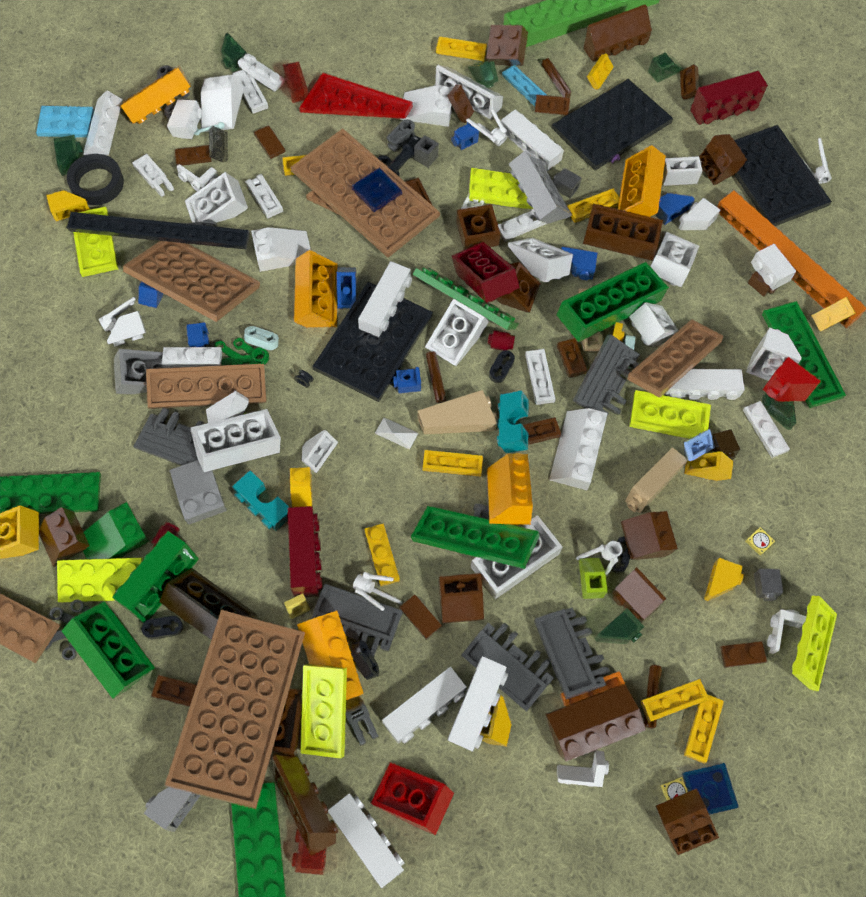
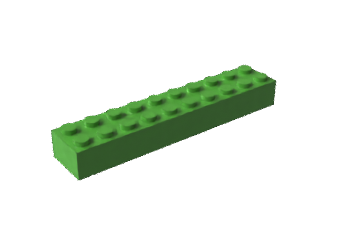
(559, 17)

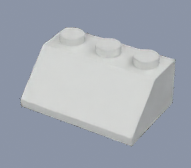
(771, 353)

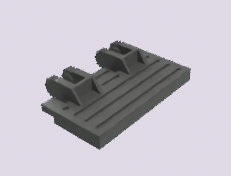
(604, 378)
(166, 443)
(360, 616)
(569, 652)
(521, 683)

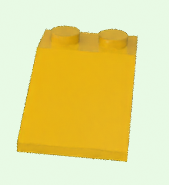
(18, 532)

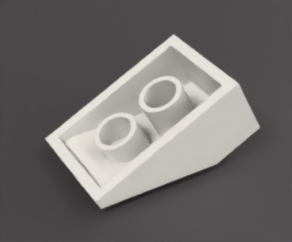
(220, 101)
(430, 105)
(217, 200)
(279, 247)
(542, 259)
(674, 259)
(456, 332)

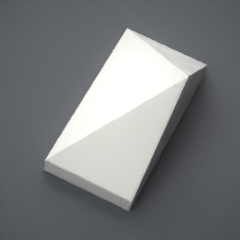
(396, 433)
(317, 450)

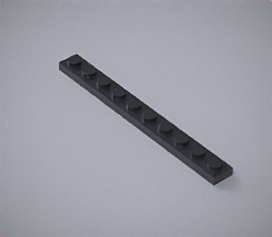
(158, 230)

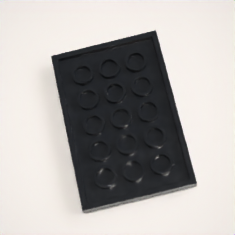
(611, 124)
(778, 177)
(371, 361)

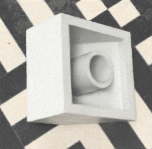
(653, 324)

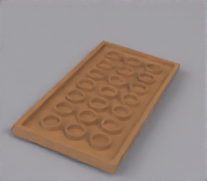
(344, 161)
(236, 710)

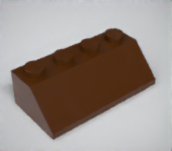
(618, 33)
(623, 232)
(594, 722)
(303, 803)

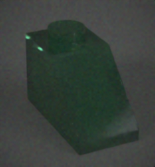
(231, 53)
(663, 67)
(484, 73)
(67, 152)
(781, 411)
(621, 629)

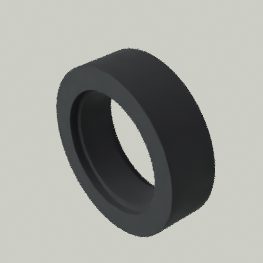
(91, 162)

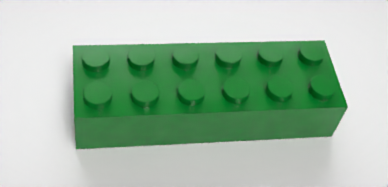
(611, 301)

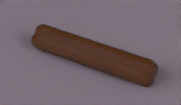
(556, 77)
(436, 378)
(653, 689)

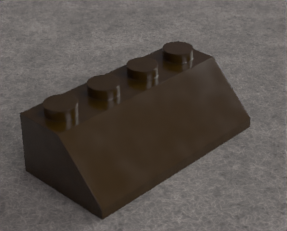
(200, 601)

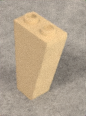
(459, 415)
(655, 480)

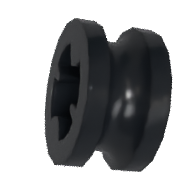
(304, 378)

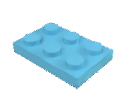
(64, 121)

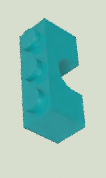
(511, 408)
(249, 489)

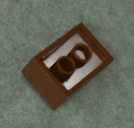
(289, 727)

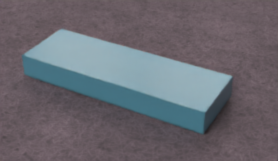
(522, 83)

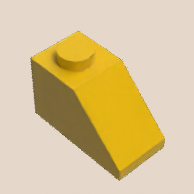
(64, 203)
(710, 466)
(301, 487)
(723, 578)
(499, 726)

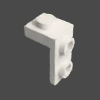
(197, 183)
(786, 617)
(585, 776)

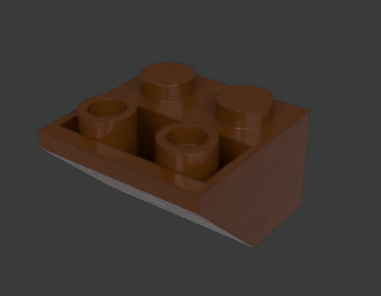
(721, 158)
(461, 598)
(687, 821)

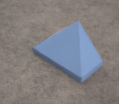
(698, 445)

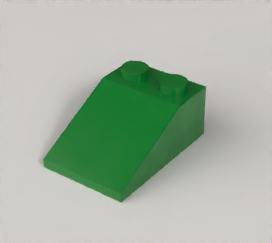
(115, 534)

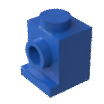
(465, 136)
(197, 335)
(410, 385)

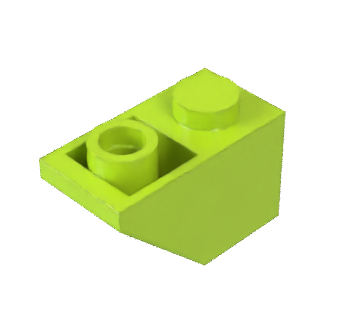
(592, 578)

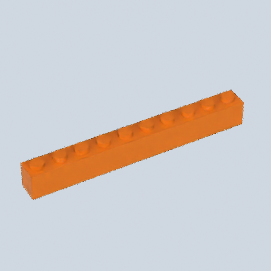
(808, 274)

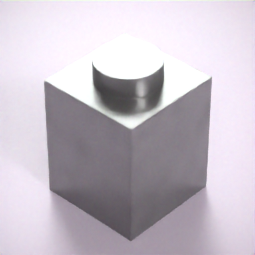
(426, 151)
(567, 182)
(768, 584)

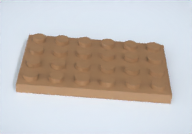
(192, 278)

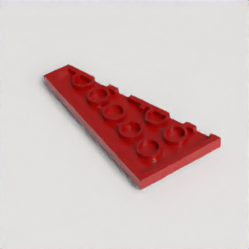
(344, 97)

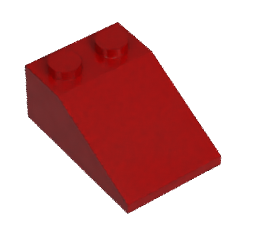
(413, 798)

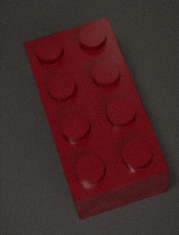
(728, 97)
(485, 272)
(303, 554)

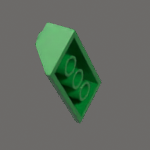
(147, 582)
(107, 649)

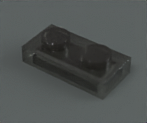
(218, 144)

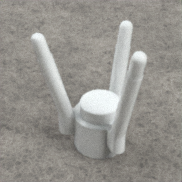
(497, 135)
(822, 173)
(108, 321)
(609, 552)
(363, 584)

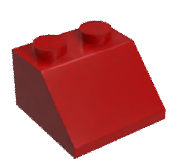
(791, 382)

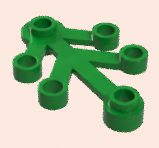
(237, 359)

